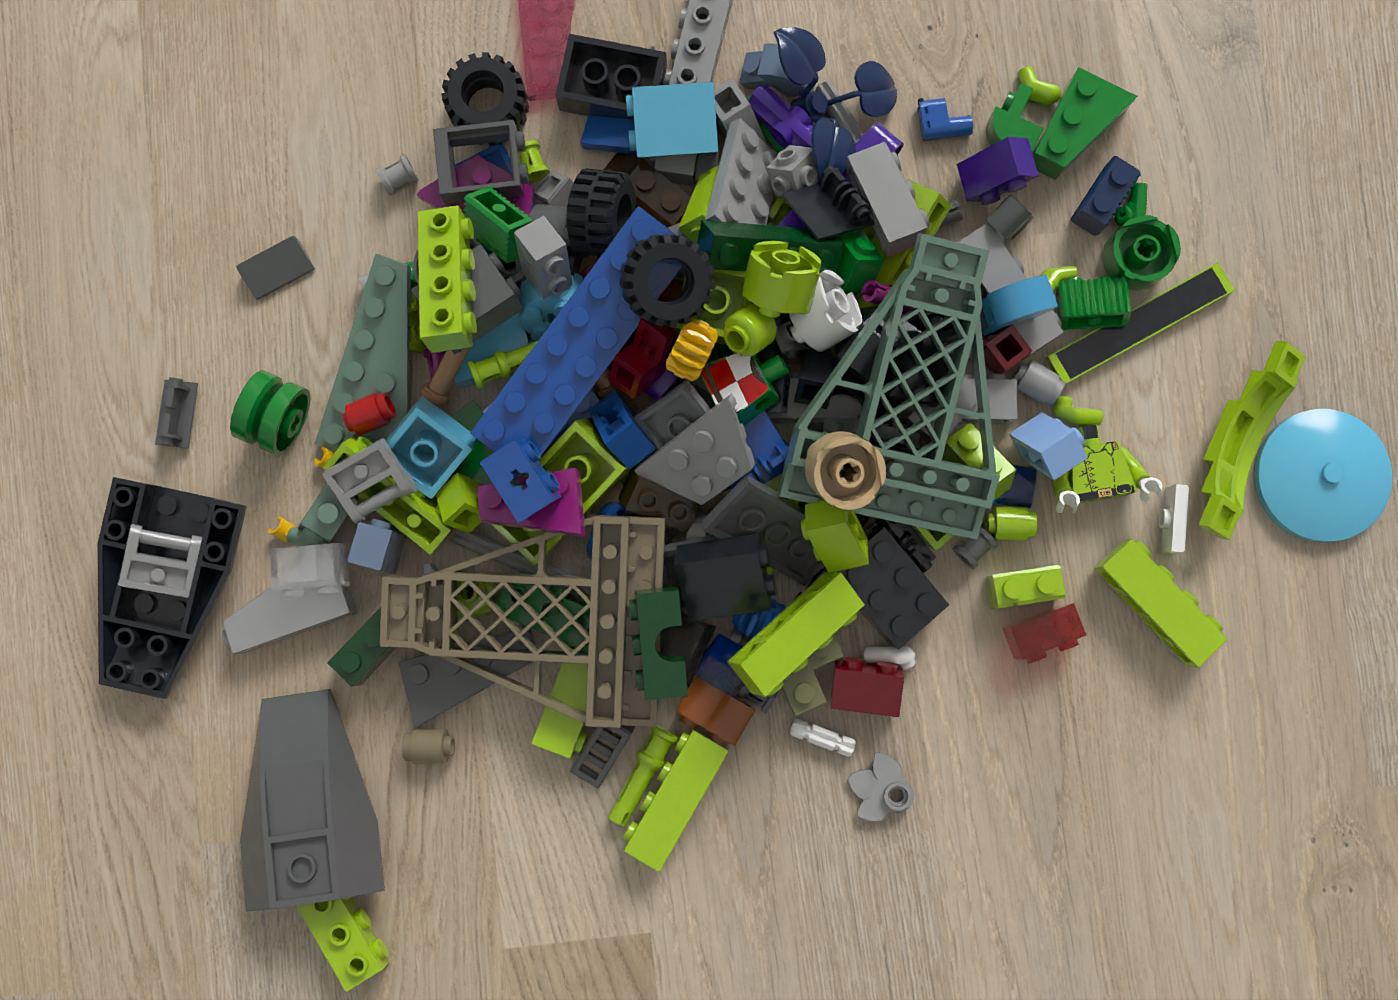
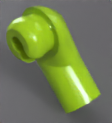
(1042, 92)
(1059, 274)
(1080, 416)

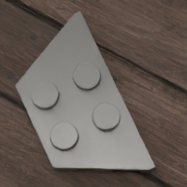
(703, 456)

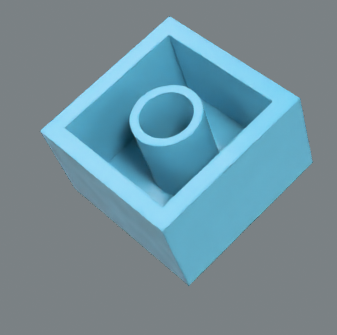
(430, 445)

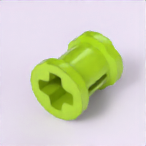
(537, 170)

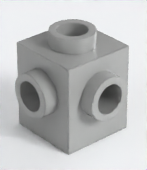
(792, 170)

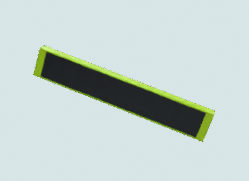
(1144, 323)

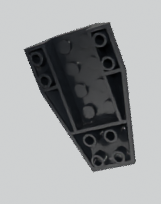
(150, 633)

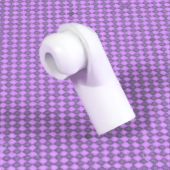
(903, 657)

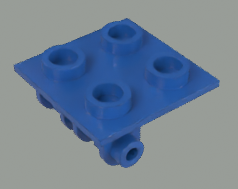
(767, 449)

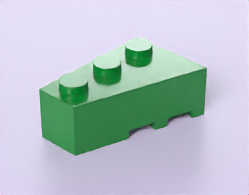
(1080, 117)

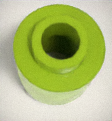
(1011, 523)

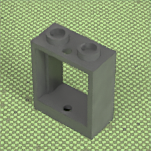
(474, 134)

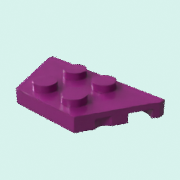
(477, 172)

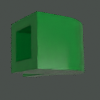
(1007, 122)

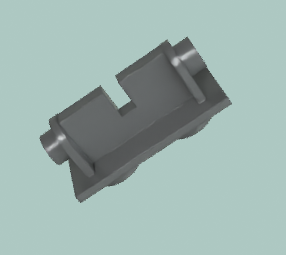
(176, 413)

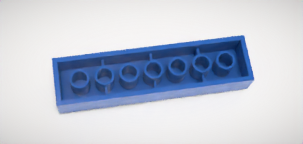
(574, 346)

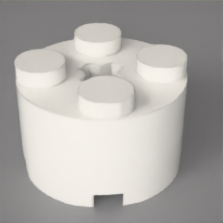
(830, 317)

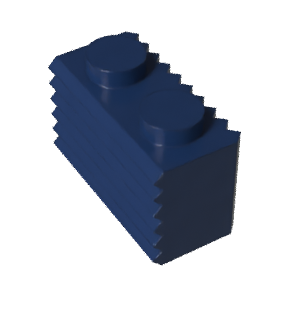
(1105, 196)

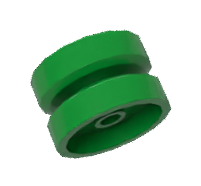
(270, 412)

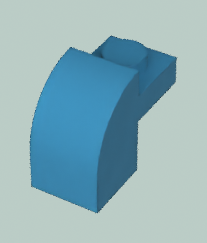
(1017, 303)

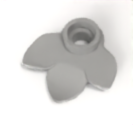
(876, 786)

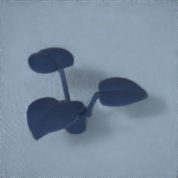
(800, 59)

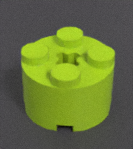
(781, 278)

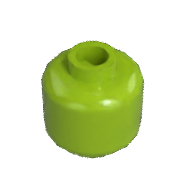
(749, 331)

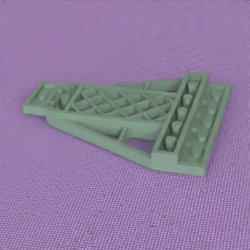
(918, 488)

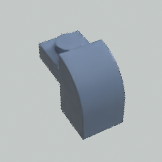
(765, 68)

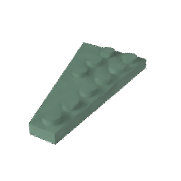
(375, 353)

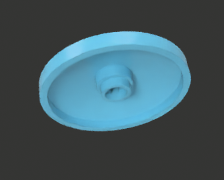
(1323, 475)

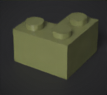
(803, 687)

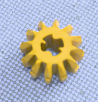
(691, 349)

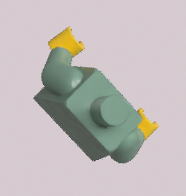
(321, 519)

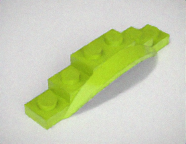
(1240, 435)

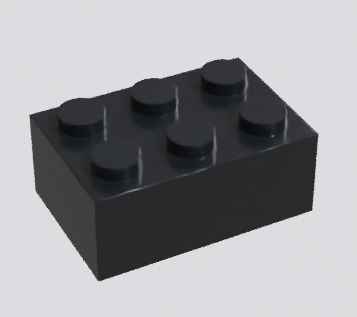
(602, 73)
(894, 590)

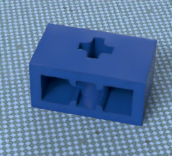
(619, 430)
(507, 466)

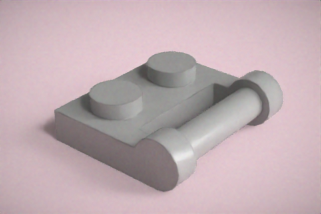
(362, 472)
(157, 572)

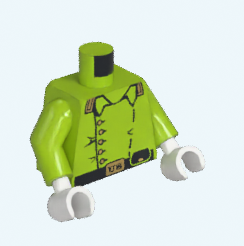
(1105, 474)

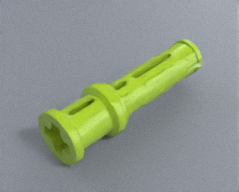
(499, 365)
(649, 760)

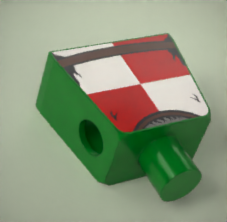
(747, 381)

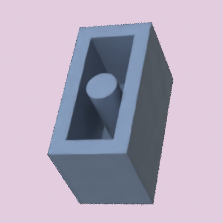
(377, 546)

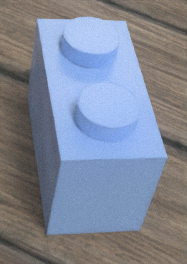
(1049, 445)

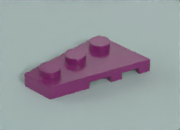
(561, 516)

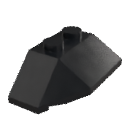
(864, 361)

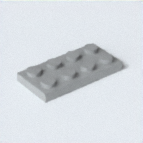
(742, 183)

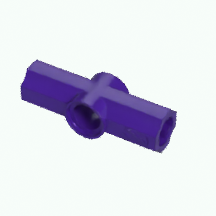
(786, 123)

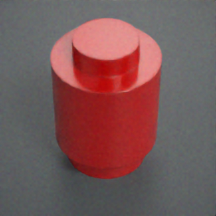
(369, 413)

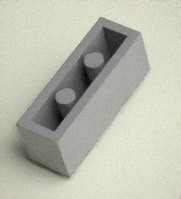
(891, 199)

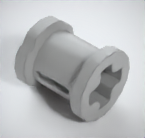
(397, 174)

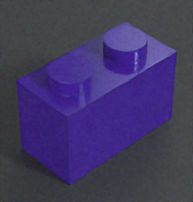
(997, 170)

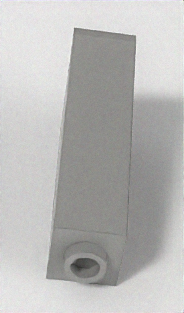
(275, 618)

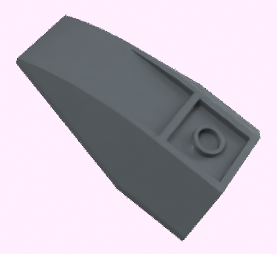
(306, 809)

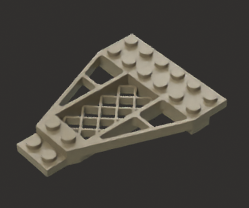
(624, 559)

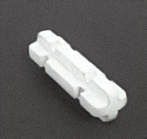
(822, 737)

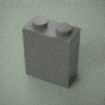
(495, 296)

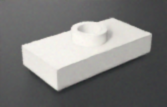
(1174, 519)

